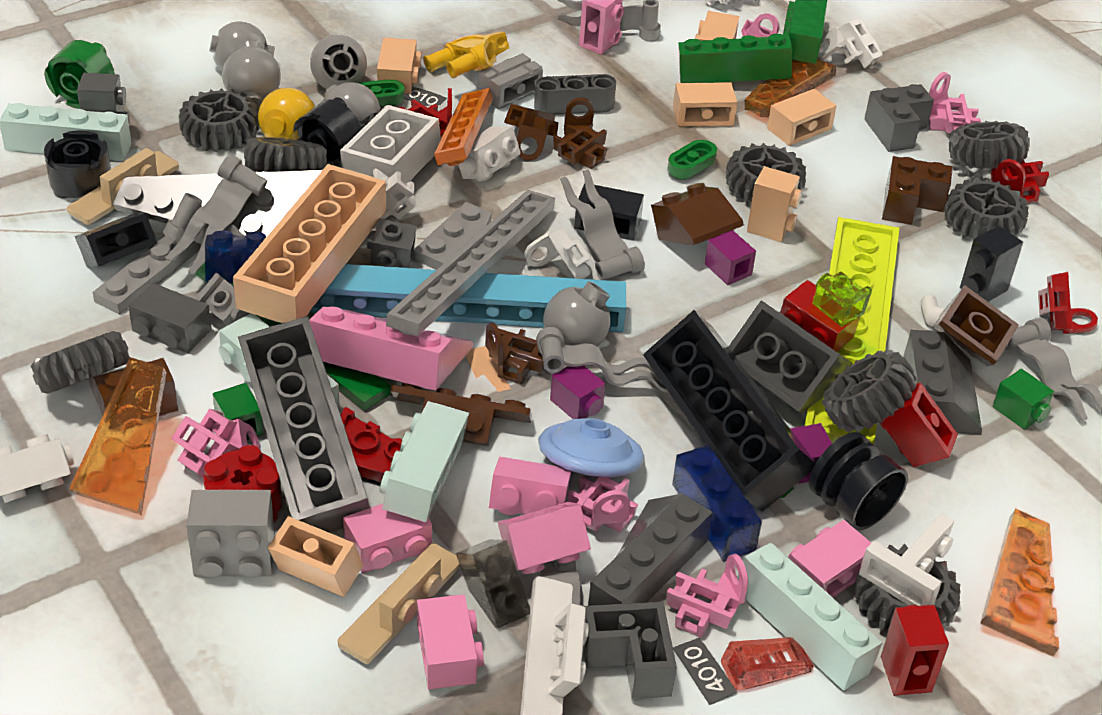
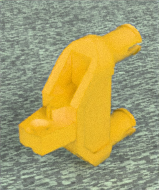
(468, 53)

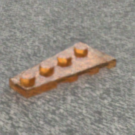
(804, 78)
(122, 448)
(1022, 586)

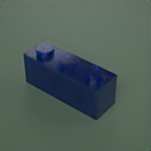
(705, 480)

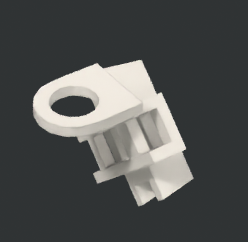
(845, 37)
(403, 192)
(557, 245)

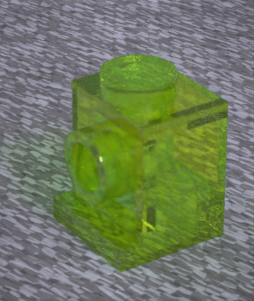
(841, 298)

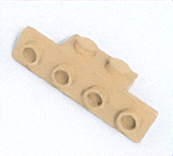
(100, 200)
(398, 603)

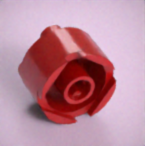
(245, 470)

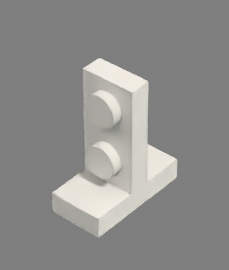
(908, 575)

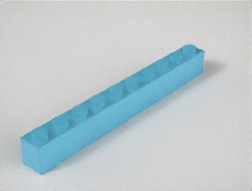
(492, 298)

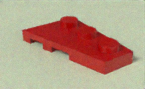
(370, 447)

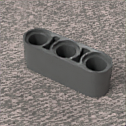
(555, 92)

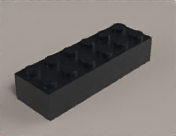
(729, 411)

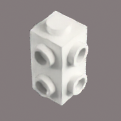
(491, 151)
(40, 463)

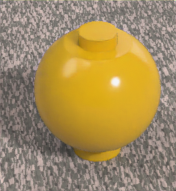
(281, 111)

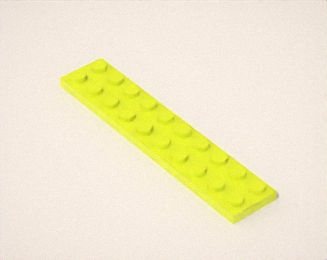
(868, 257)

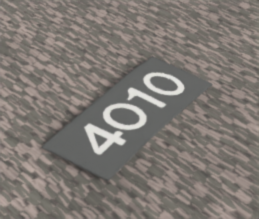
(425, 97)
(705, 670)

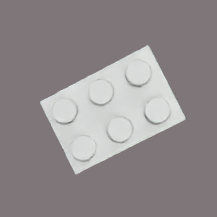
(393, 143)

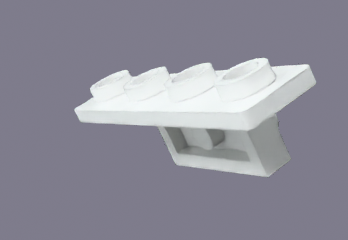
(553, 648)

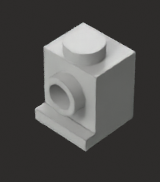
(221, 300)

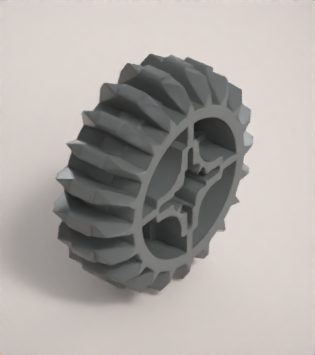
(218, 119)
(988, 144)
(283, 155)
(748, 163)
(982, 206)
(80, 362)
(869, 390)
(881, 604)

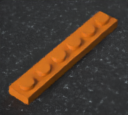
(463, 127)

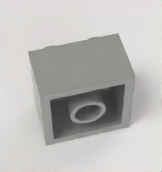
(230, 532)

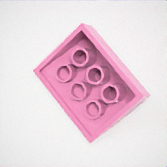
(373, 348)

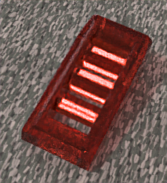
(746, 674)

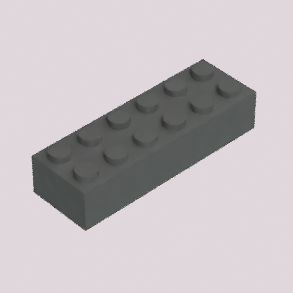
(303, 424)

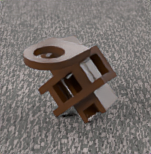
(531, 124)
(577, 130)
(507, 353)

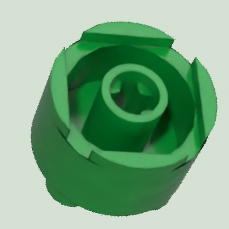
(70, 63)

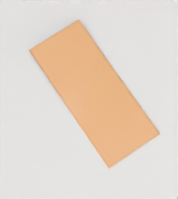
(483, 364)

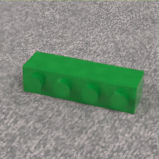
(805, 27)
(735, 59)

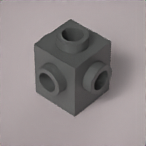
(392, 243)

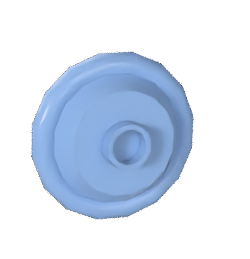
(591, 448)

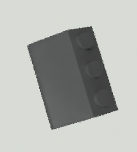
(786, 357)
(946, 377)

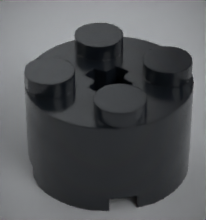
(330, 126)
(76, 163)

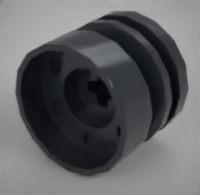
(858, 480)

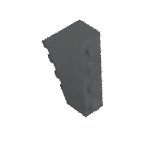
(656, 549)

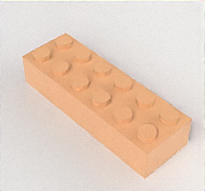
(310, 245)

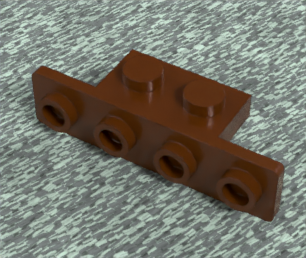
(478, 406)

